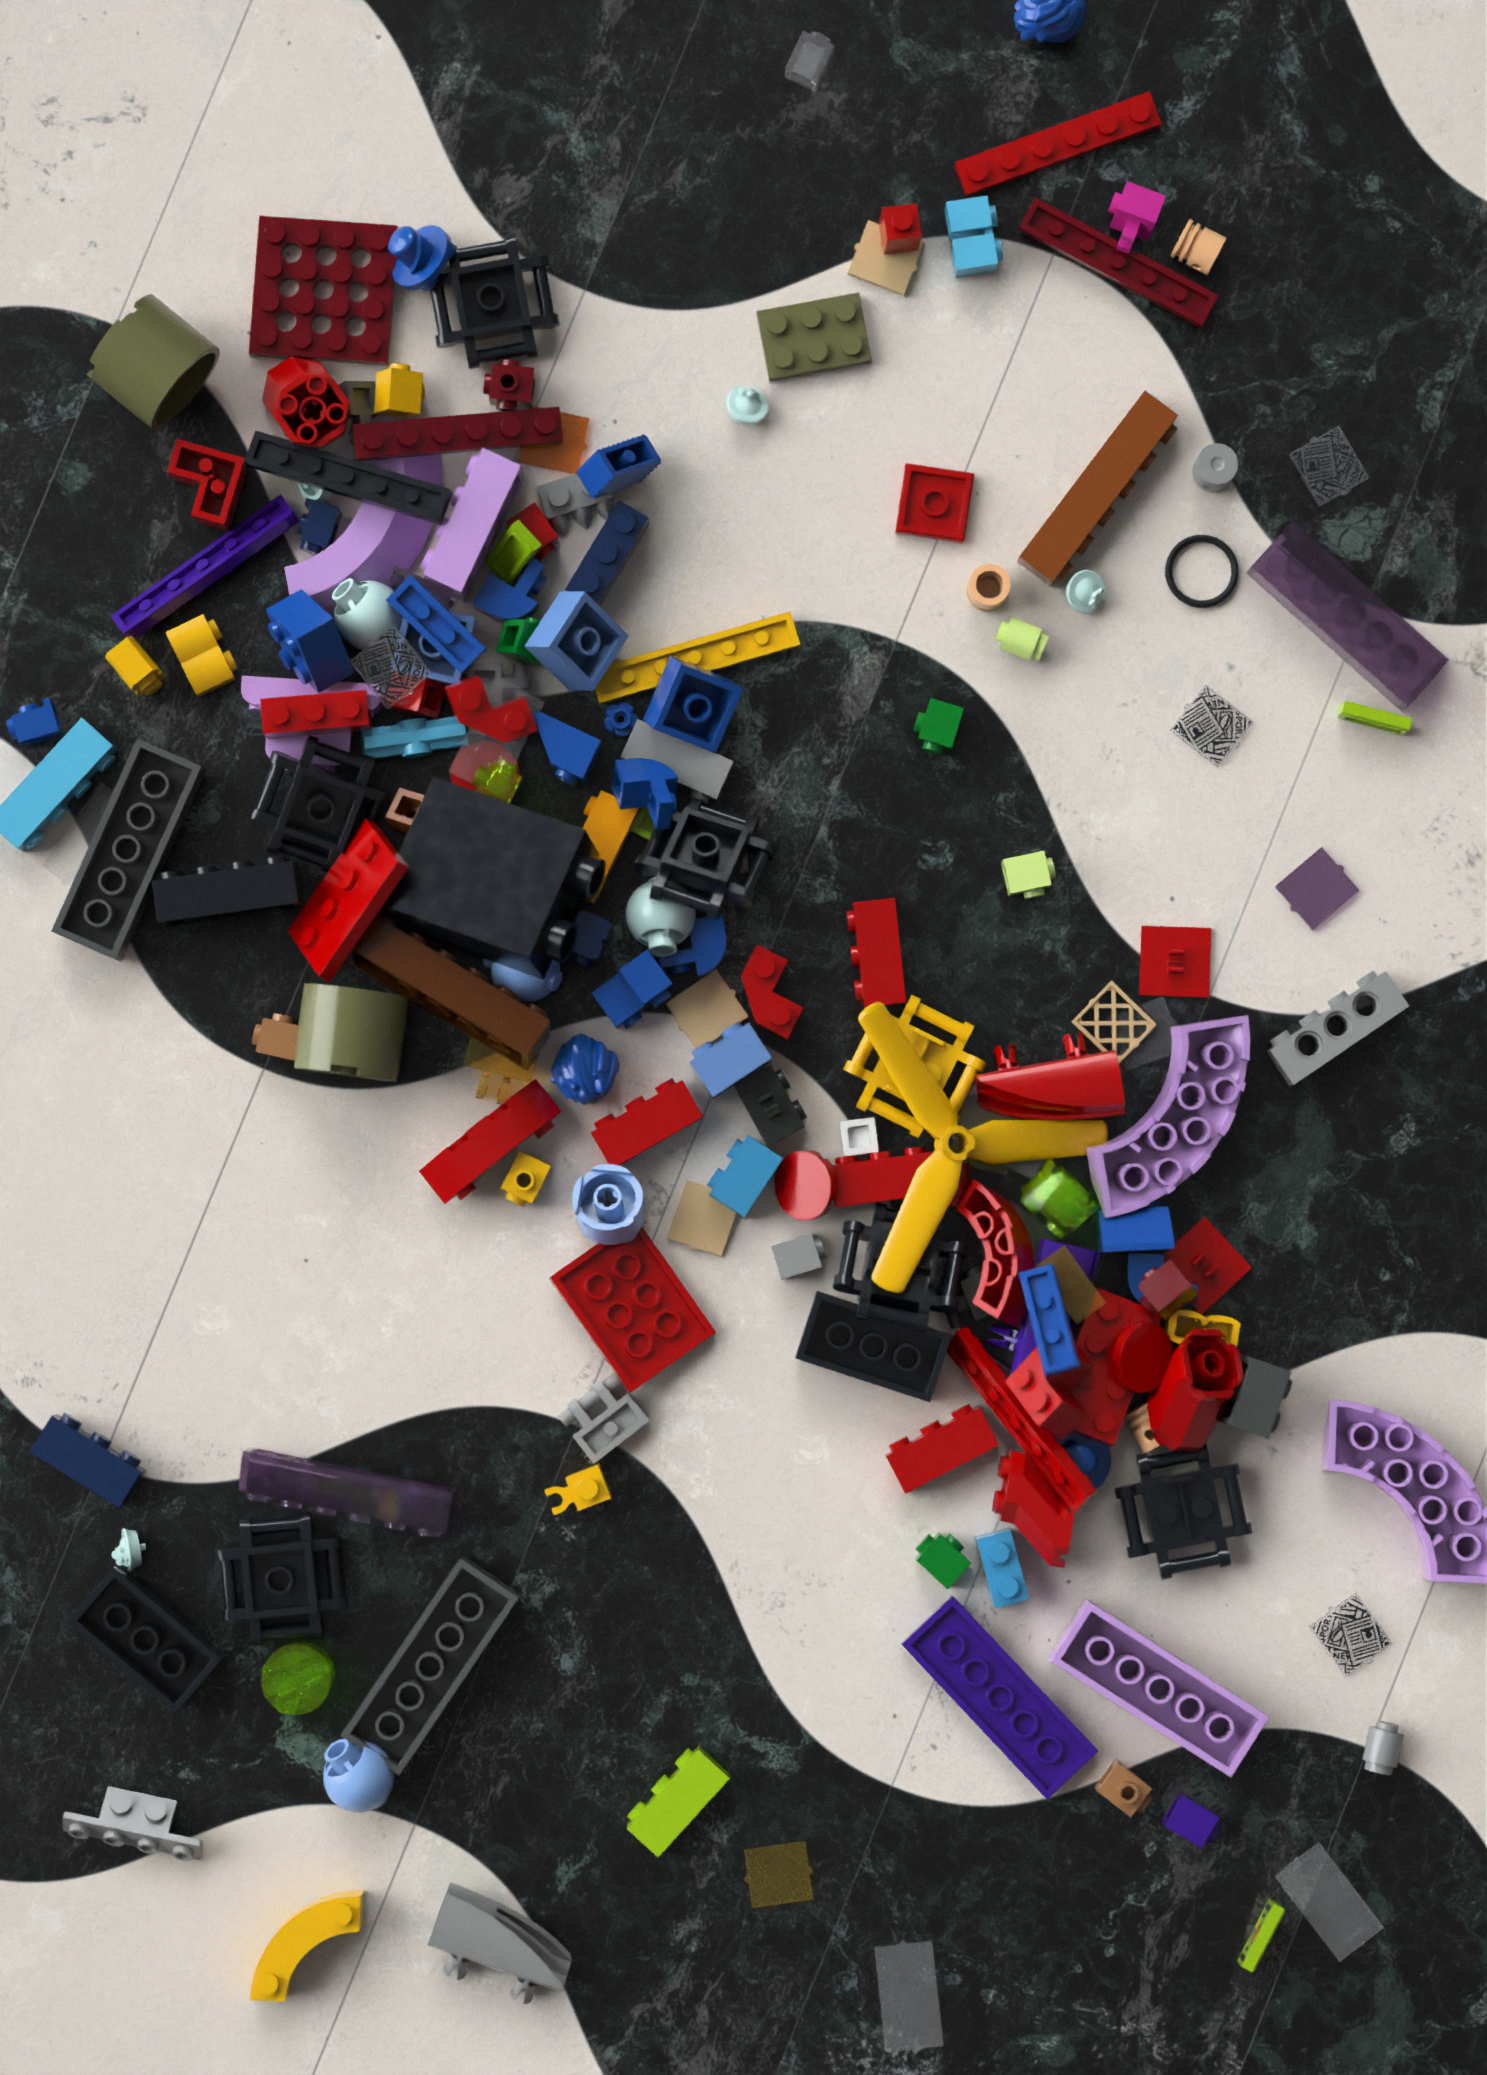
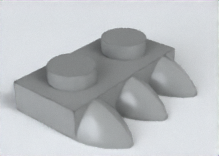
(570, 497)

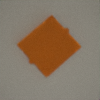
(563, 456)

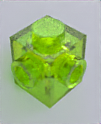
(497, 780)

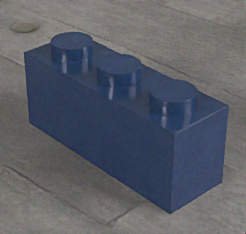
(609, 552)
(88, 1459)

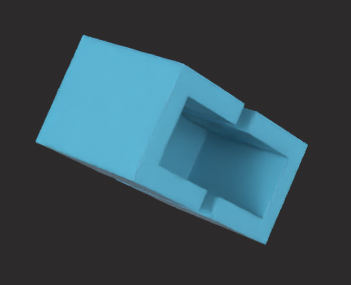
(972, 237)

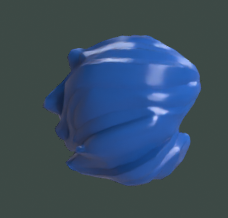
(1049, 19)
(584, 1069)

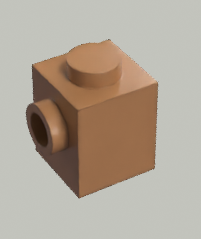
(276, 1037)
(1124, 1789)

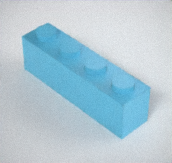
(53, 784)

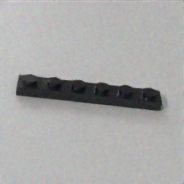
(348, 478)

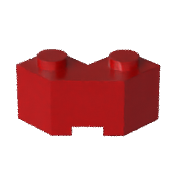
(502, 722)
(768, 1008)

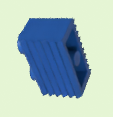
(618, 466)

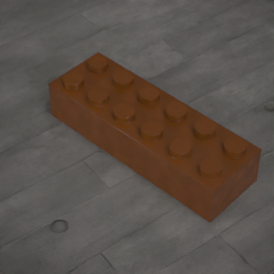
(451, 991)

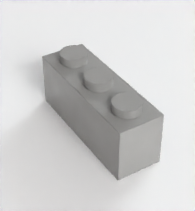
(696, 768)

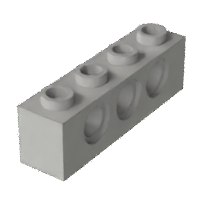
(1386, 1004)

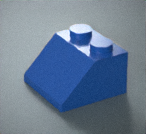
(568, 749)
(1138, 1230)

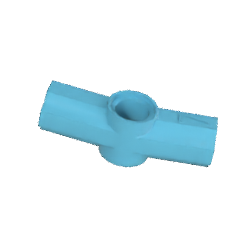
(412, 738)

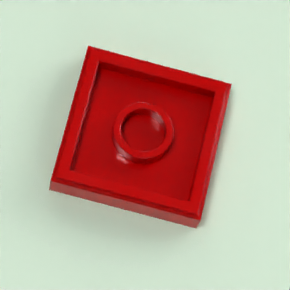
(934, 503)

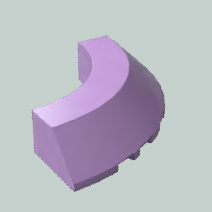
(371, 543)
(1182, 1123)
(1420, 1479)

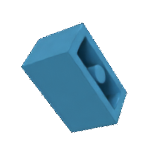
(744, 1176)
(1001, 1567)

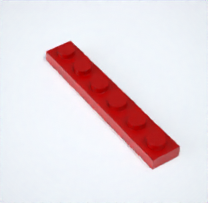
(1057, 144)
(1038, 1443)

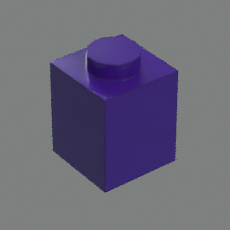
(1192, 1820)

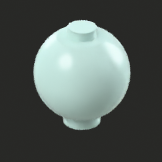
(363, 611)
(658, 923)

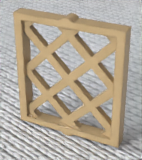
(1094, 1003)

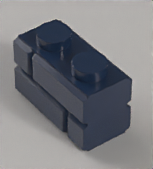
(590, 940)

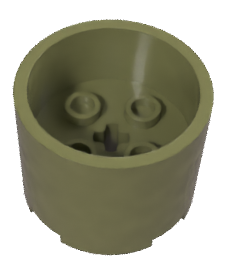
(153, 362)
(350, 1032)

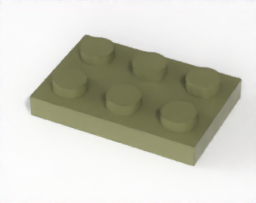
(814, 336)

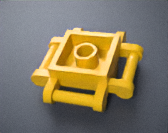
(935, 1054)

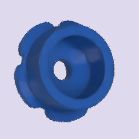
(612, 714)

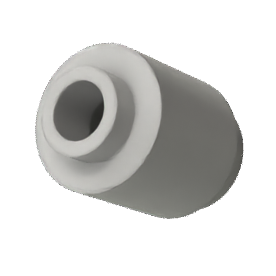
(1382, 1748)

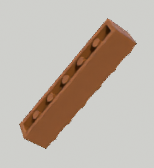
(1098, 488)

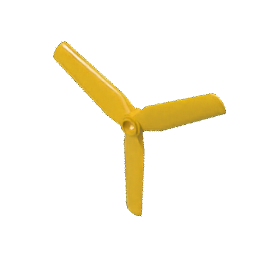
(939, 1174)

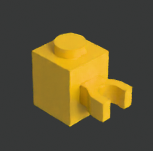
(584, 1488)

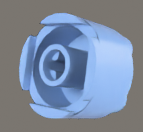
(591, 1200)

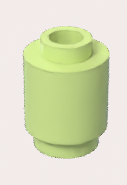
(1021, 639)

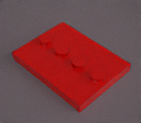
(347, 899)
(632, 1308)

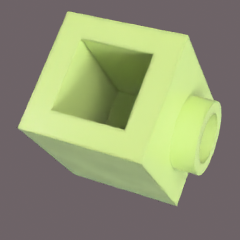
(1028, 874)

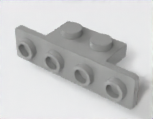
(135, 1821)

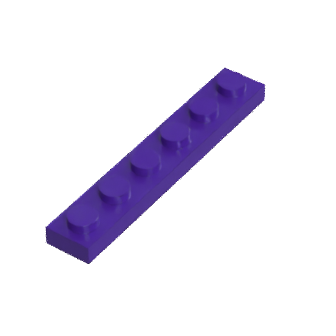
(205, 568)

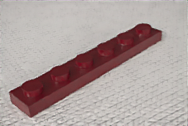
(1129, 270)
(457, 434)

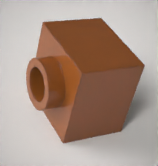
(403, 809)

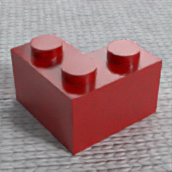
(218, 478)
(1049, 1398)

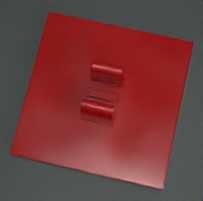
(1175, 961)
(1207, 1261)

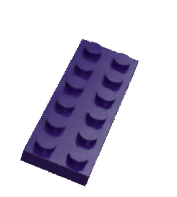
(999, 1697)

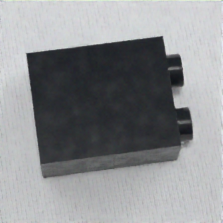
(494, 879)

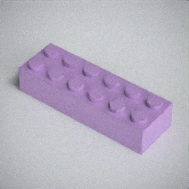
(1158, 1687)

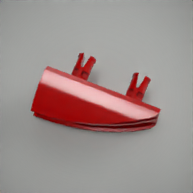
(1056, 1089)

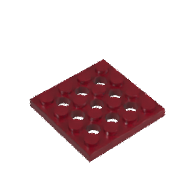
(273, 270)

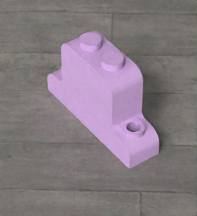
(259, 688)

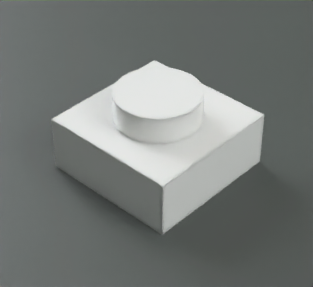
(858, 1136)

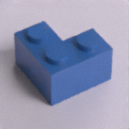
(633, 989)

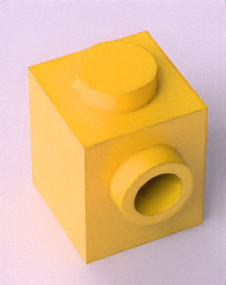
(399, 392)
(525, 1179)

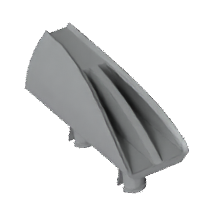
(499, 1938)

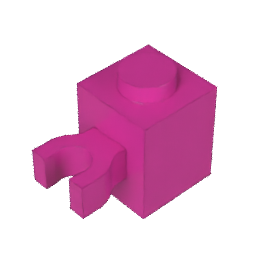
(1135, 214)

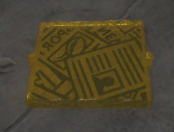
(778, 1874)

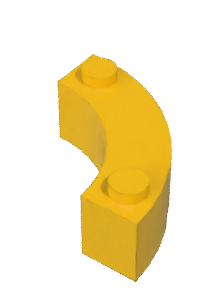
(300, 1933)

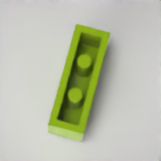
(677, 1800)

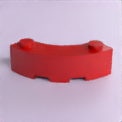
(489, 1141)
(1006, 1252)

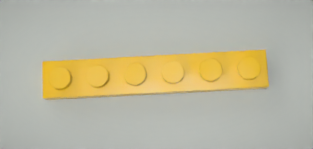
(708, 652)

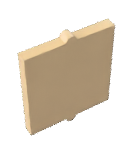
(887, 270)
(706, 1009)
(701, 1220)

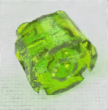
(1058, 1199)
(297, 1677)

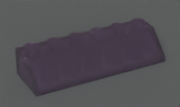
(1347, 616)
(346, 1490)

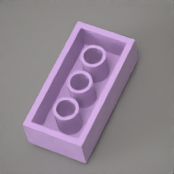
(474, 523)

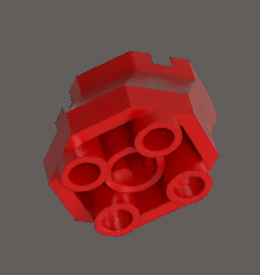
(306, 402)
(1194, 1390)
(1033, 1507)

